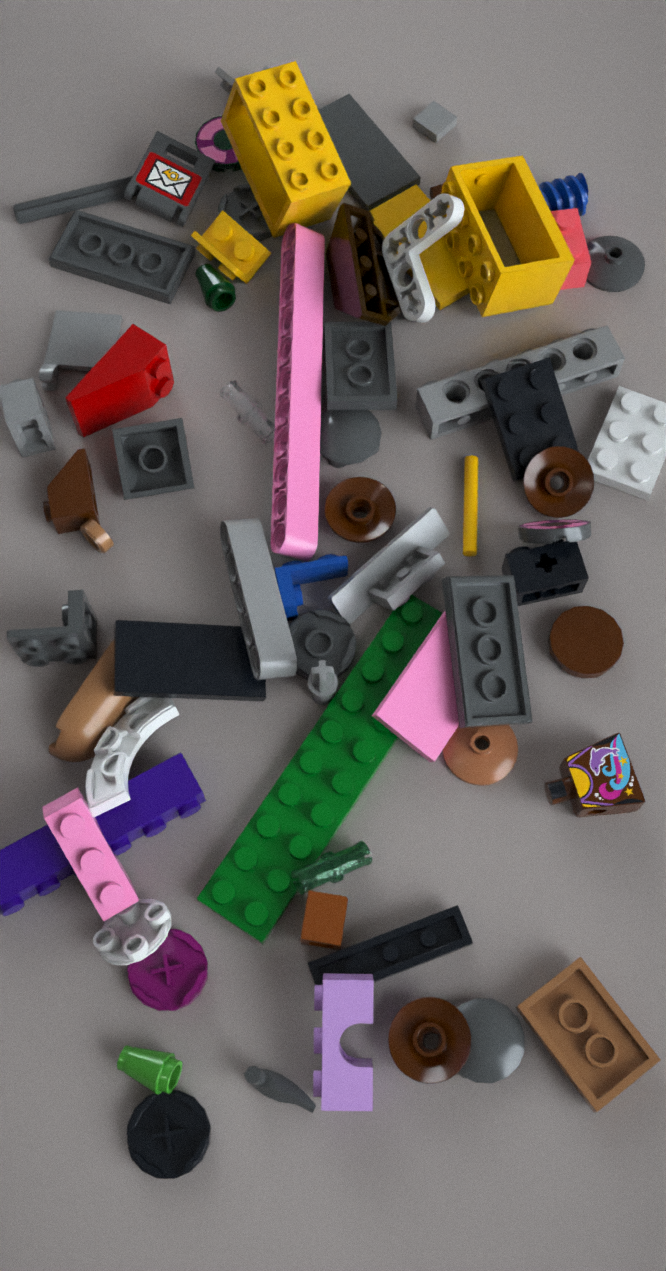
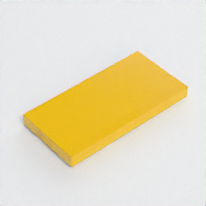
(437, 259)

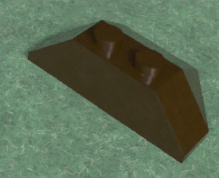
(358, 268)

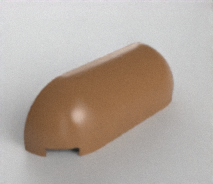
(90, 712)

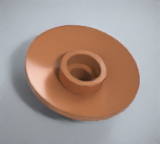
(478, 765)

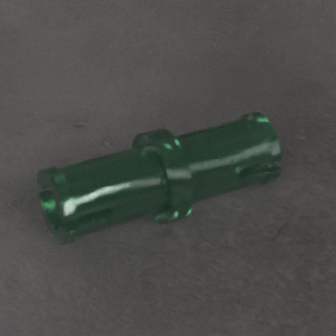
(331, 867)

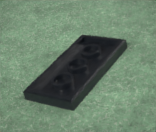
(183, 662)

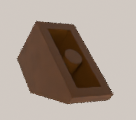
(72, 495)

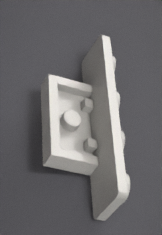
(395, 569)

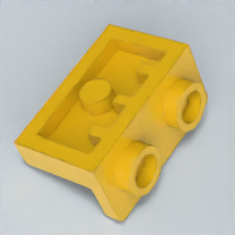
(233, 246)

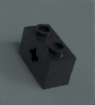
(530, 568)

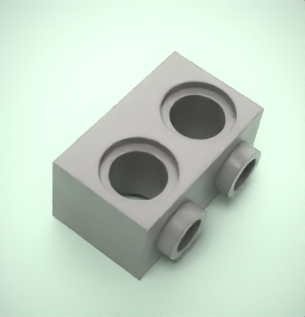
(26, 417)

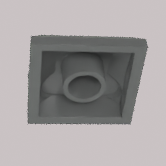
(153, 458)

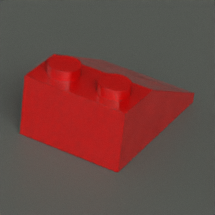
(122, 382)

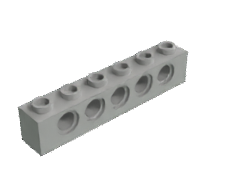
(601, 363)

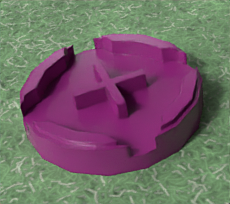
(171, 974)

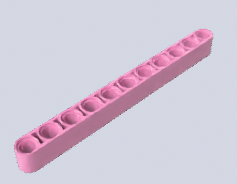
(298, 395)

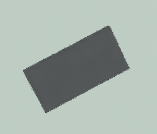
(367, 155)
(122, 256)
(486, 651)

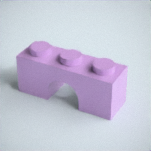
(344, 1080)

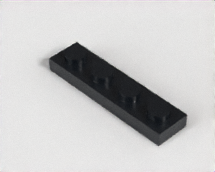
(398, 948)

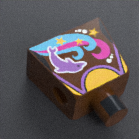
(597, 780)

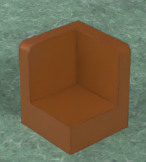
(324, 920)

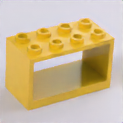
(284, 148)
(529, 224)

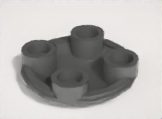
(348, 436)
(495, 1041)

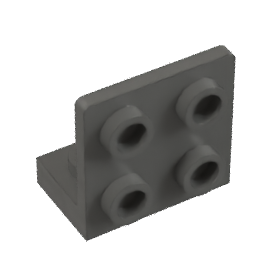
(70, 643)

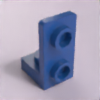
(295, 573)

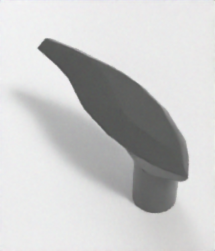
(278, 1087)

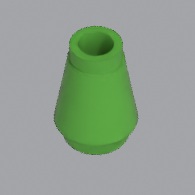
(151, 1068)

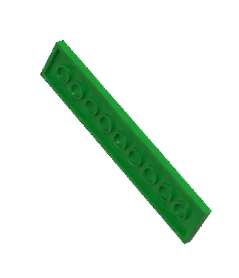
(318, 784)

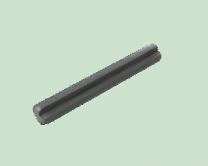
(72, 200)

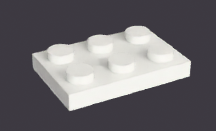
(631, 444)

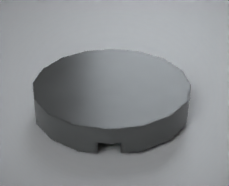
(322, 637)

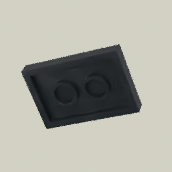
(528, 413)

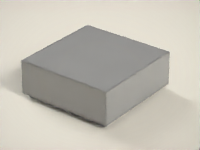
(435, 121)

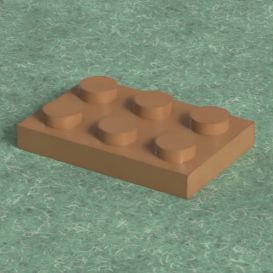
(588, 1034)

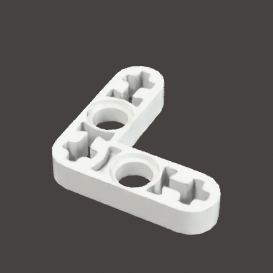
(409, 257)

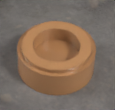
(96, 536)

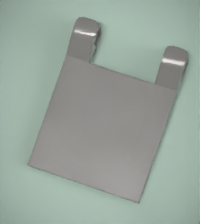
(77, 343)

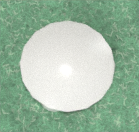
(133, 932)

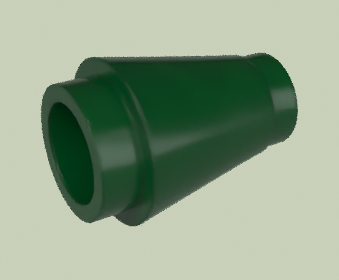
(216, 289)

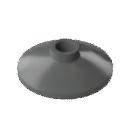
(614, 273)

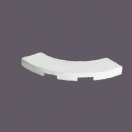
(116, 749)

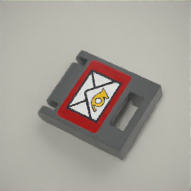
(168, 183)

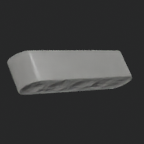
(258, 599)

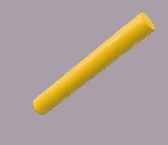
(470, 508)

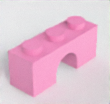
(90, 854)

